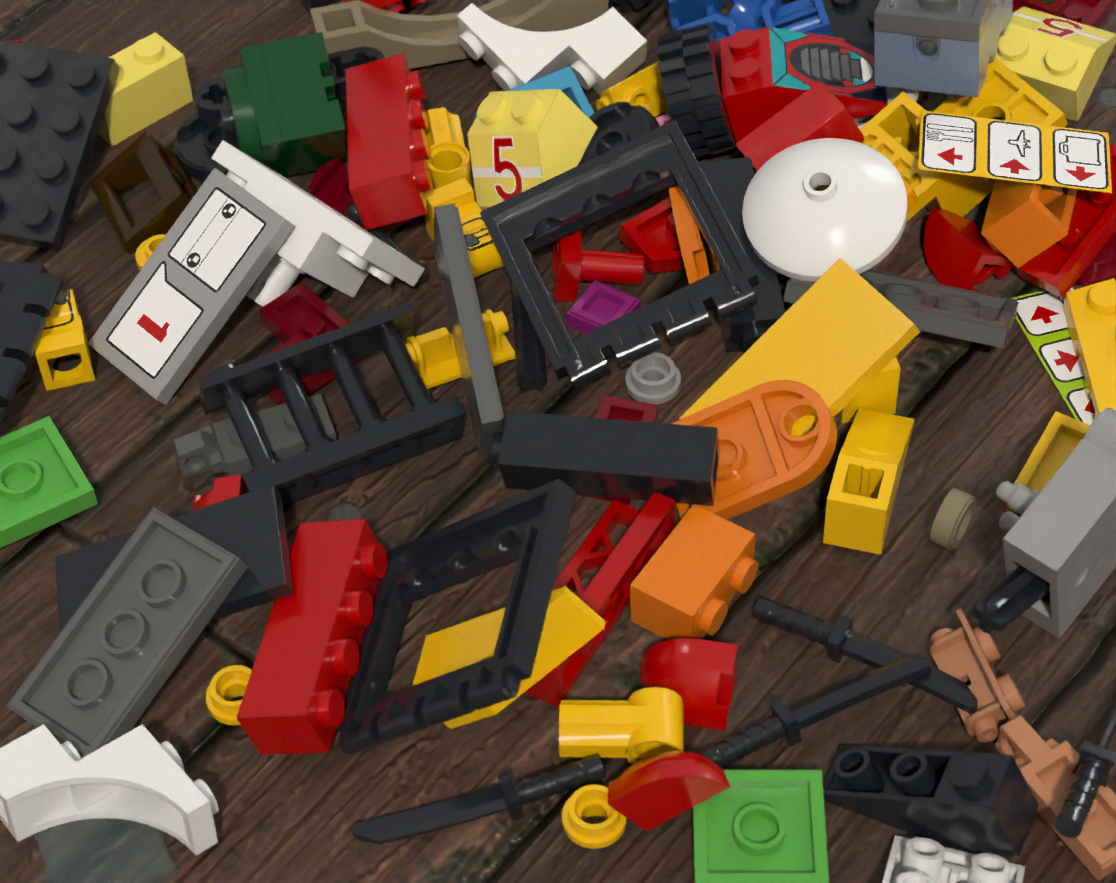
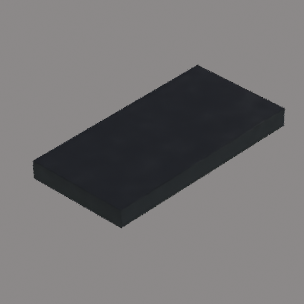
(243, 525)

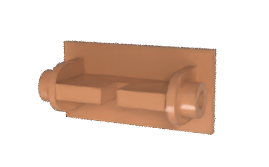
(967, 657)

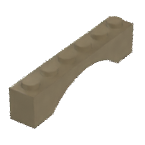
(435, 37)

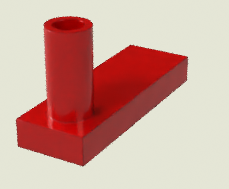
(1089, 230)
(578, 264)

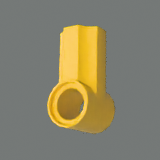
(448, 152)
(628, 729)

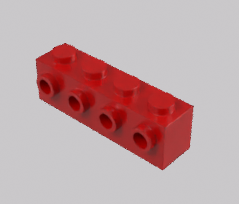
(387, 141)
(313, 639)

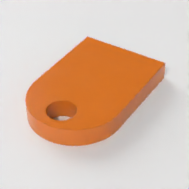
(757, 447)

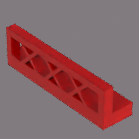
(610, 588)

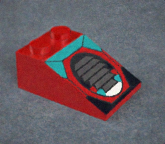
(775, 66)

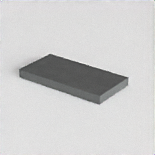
(937, 307)
(467, 327)
(128, 634)

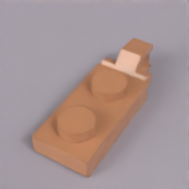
(1049, 774)

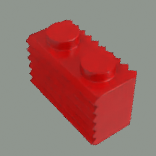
(808, 117)

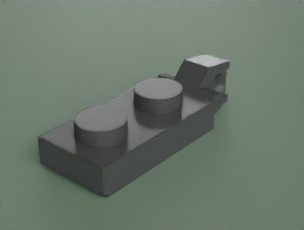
(220, 449)

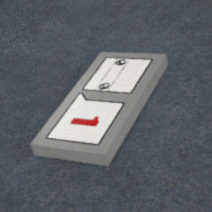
(190, 286)

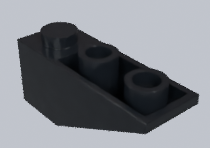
(945, 796)

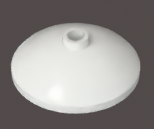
(808, 229)

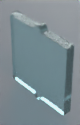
(105, 852)

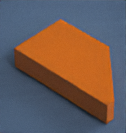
(689, 238)

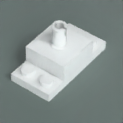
(321, 241)

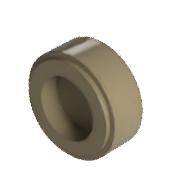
(953, 519)

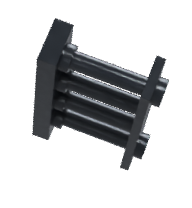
(328, 461)

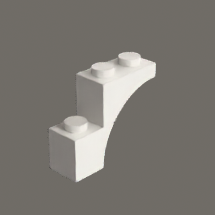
(598, 51)
(124, 779)

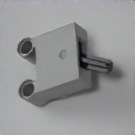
(1061, 541)

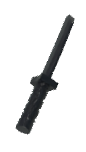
(842, 640)
(791, 720)
(1090, 773)
(481, 803)

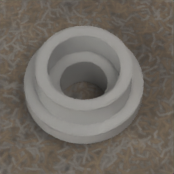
(653, 379)

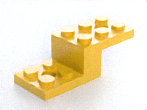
(897, 136)

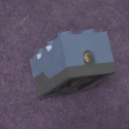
(937, 44)

